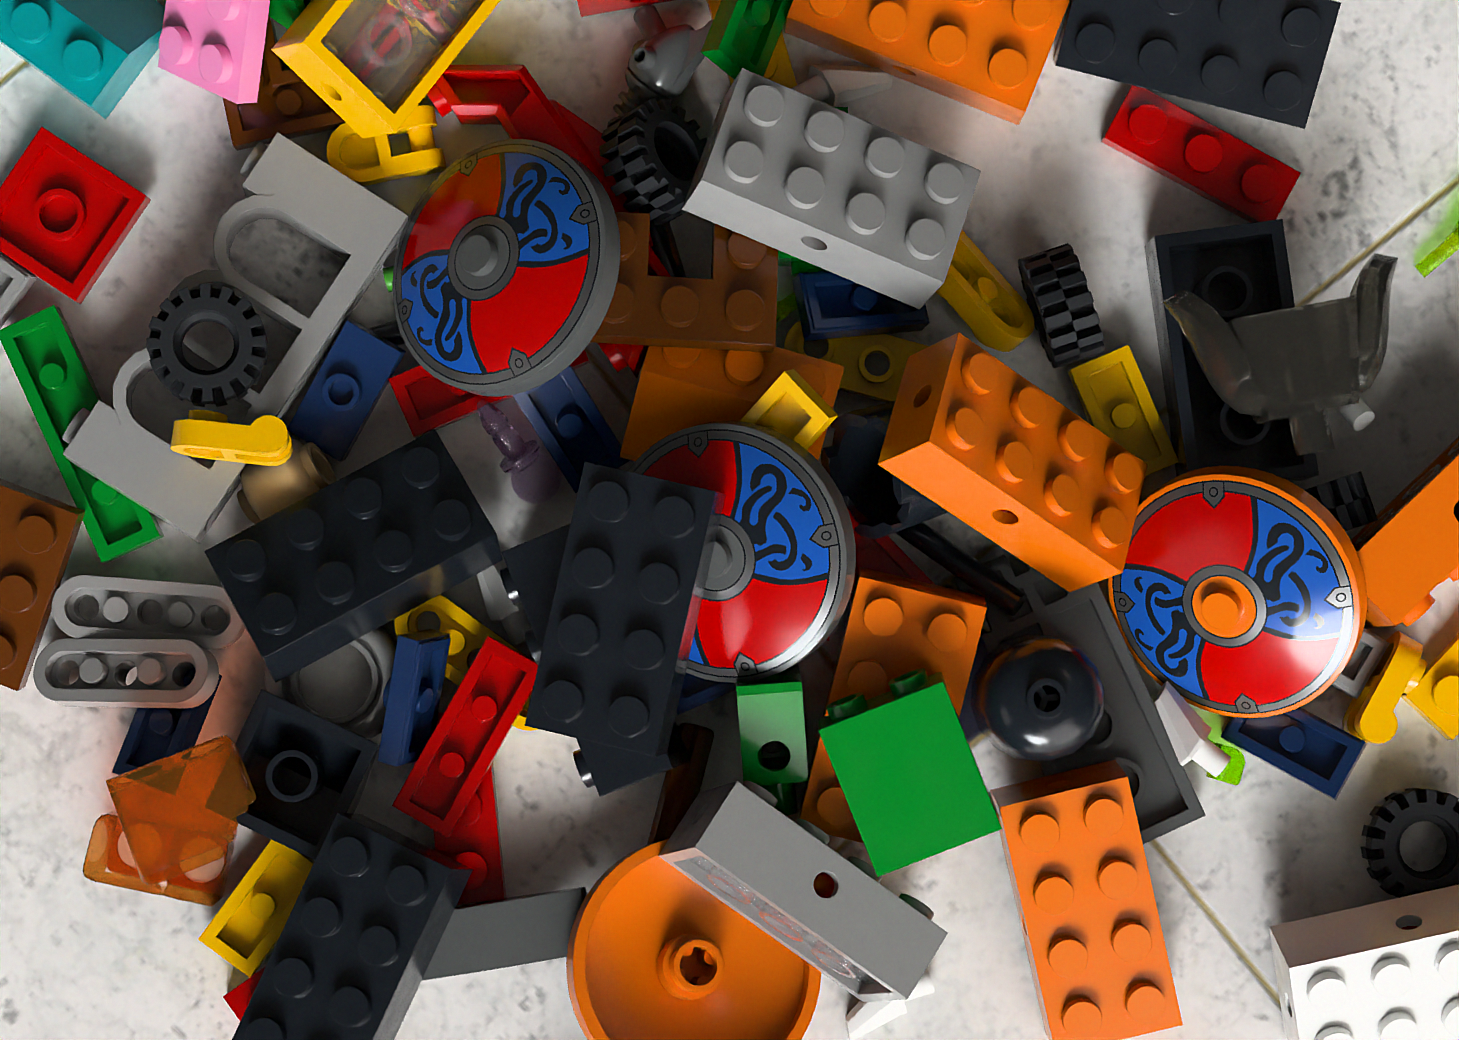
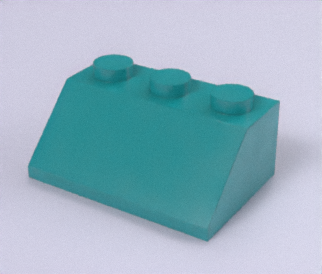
(85, 44)

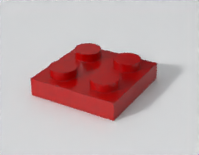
(65, 214)

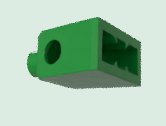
(774, 712)

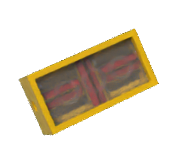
(378, 55)

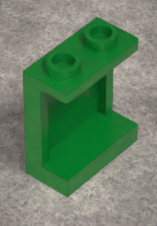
(907, 771)

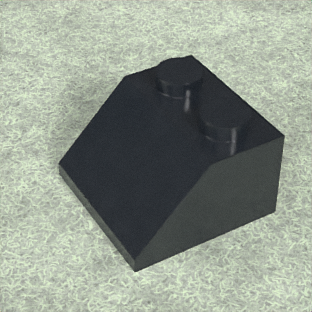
(300, 772)

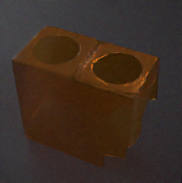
(182, 808)
(103, 853)

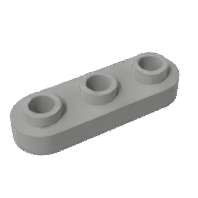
(122, 606)
(105, 666)

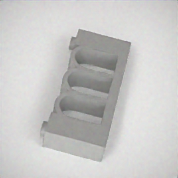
(321, 204)

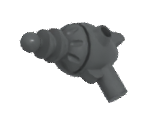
(661, 61)

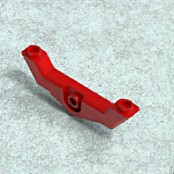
(515, 101)

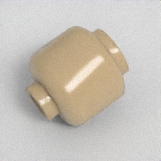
(277, 487)

